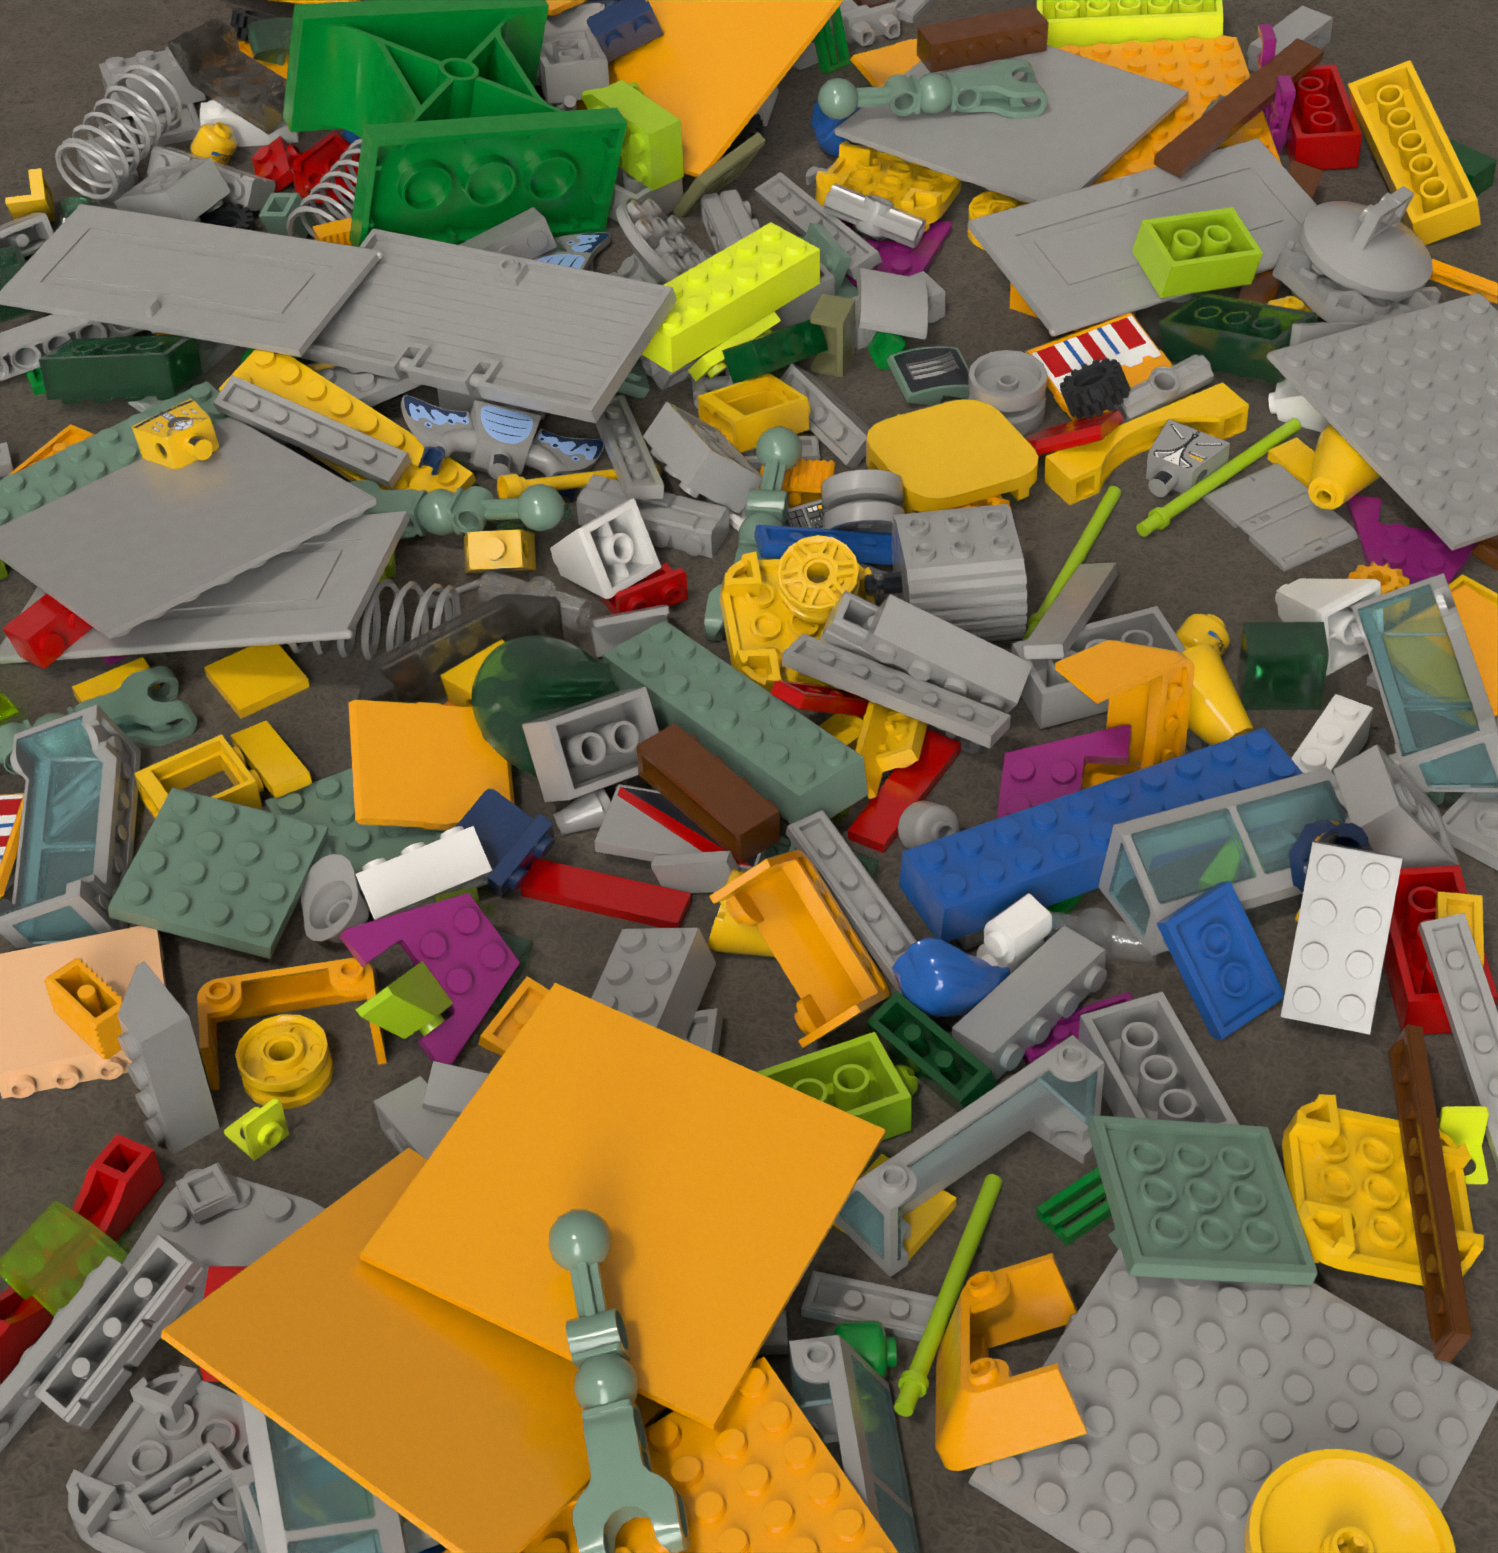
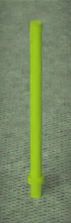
(1160, 517)
(1078, 554)
(914, 1381)

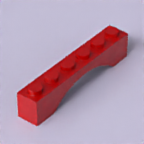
(111, 1198)

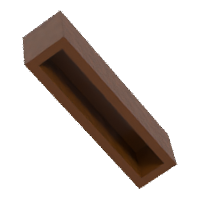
(982, 38)
(709, 792)

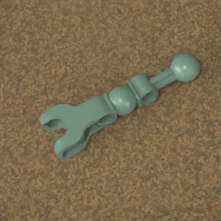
(932, 93)
(778, 452)
(465, 510)
(134, 708)
(606, 1389)

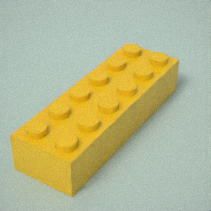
(1414, 152)

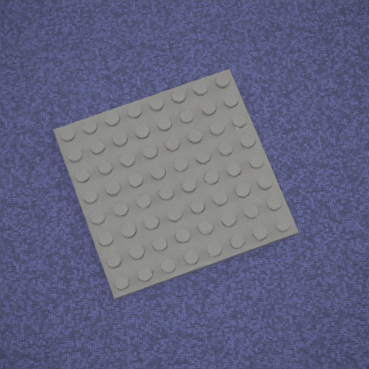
(1087, 126)
(1417, 407)
(167, 535)
(1212, 1389)

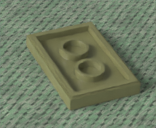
(720, 174)

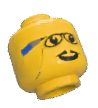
(214, 142)
(1204, 629)

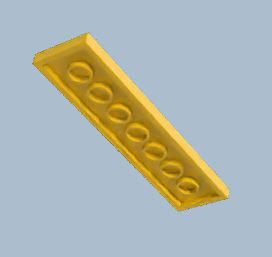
(305, 387)

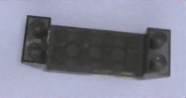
(230, 77)
(414, 668)

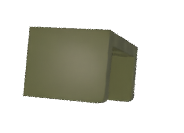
(837, 322)

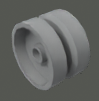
(1013, 385)
(862, 500)

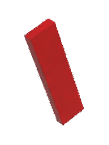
(880, 819)
(606, 894)

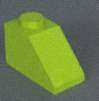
(408, 1004)

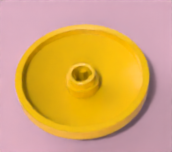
(1344, 1506)

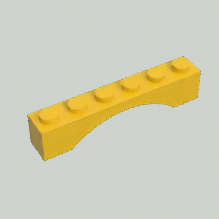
(1083, 469)

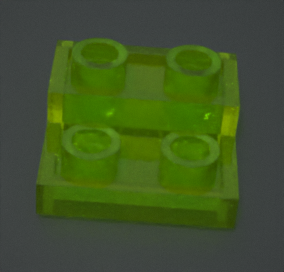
(56, 1257)

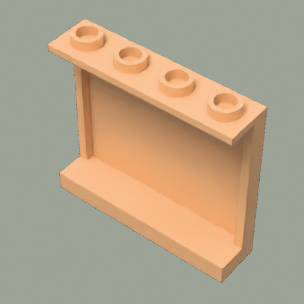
(35, 1043)

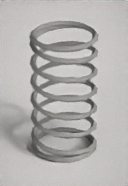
(99, 151)
(345, 160)
(397, 612)

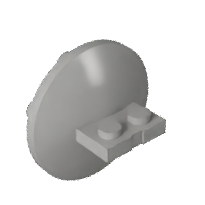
(658, 243)
(1367, 247)

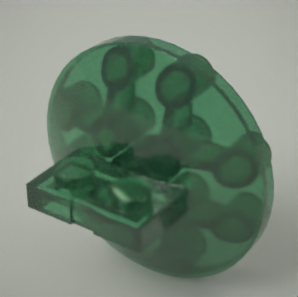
(530, 681)

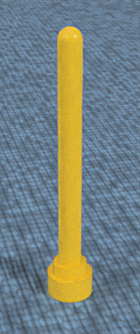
(513, 486)

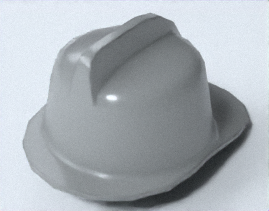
(332, 899)

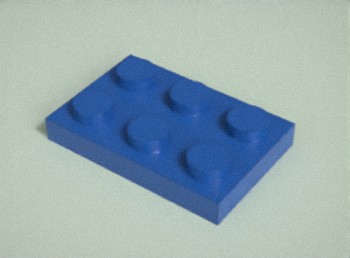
(1221, 960)

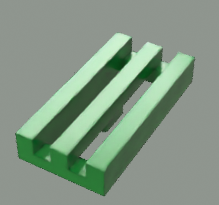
(825, 44)
(1066, 1197)

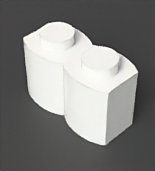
(1015, 933)

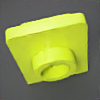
(1468, 1126)
(261, 1127)

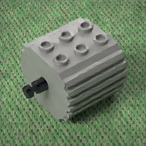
(960, 569)

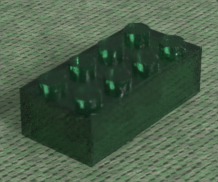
(1231, 334)
(120, 368)

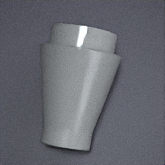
(583, 813)

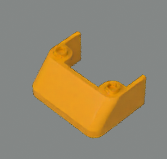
(1144, 690)
(808, 940)
(281, 992)
(979, 1403)

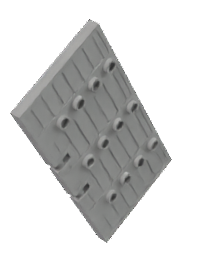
(494, 323)

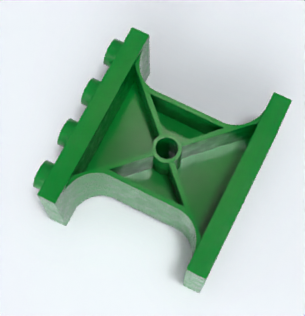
(449, 117)

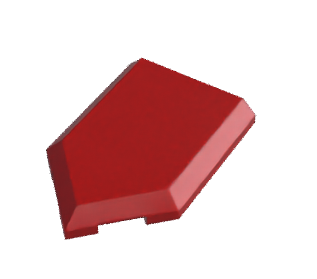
(317, 162)
(1075, 433)

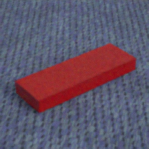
(820, 698)

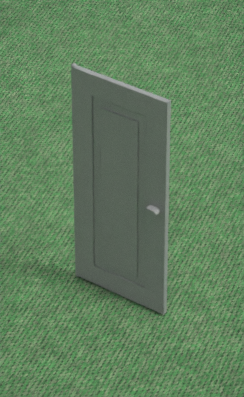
(1075, 248)
(190, 279)
(290, 599)

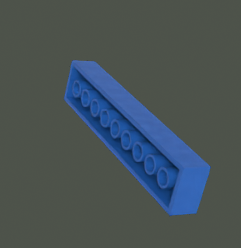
(1063, 843)

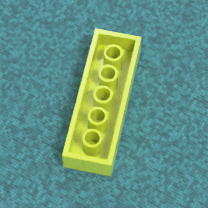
(1129, 20)
(733, 293)

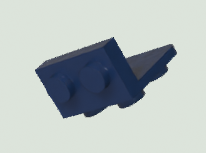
(624, 27)
(508, 839)

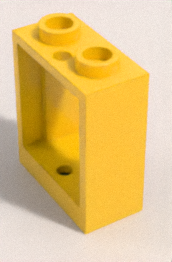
(754, 407)
(198, 764)

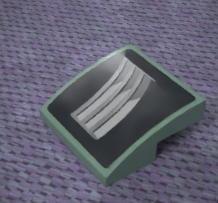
(930, 373)

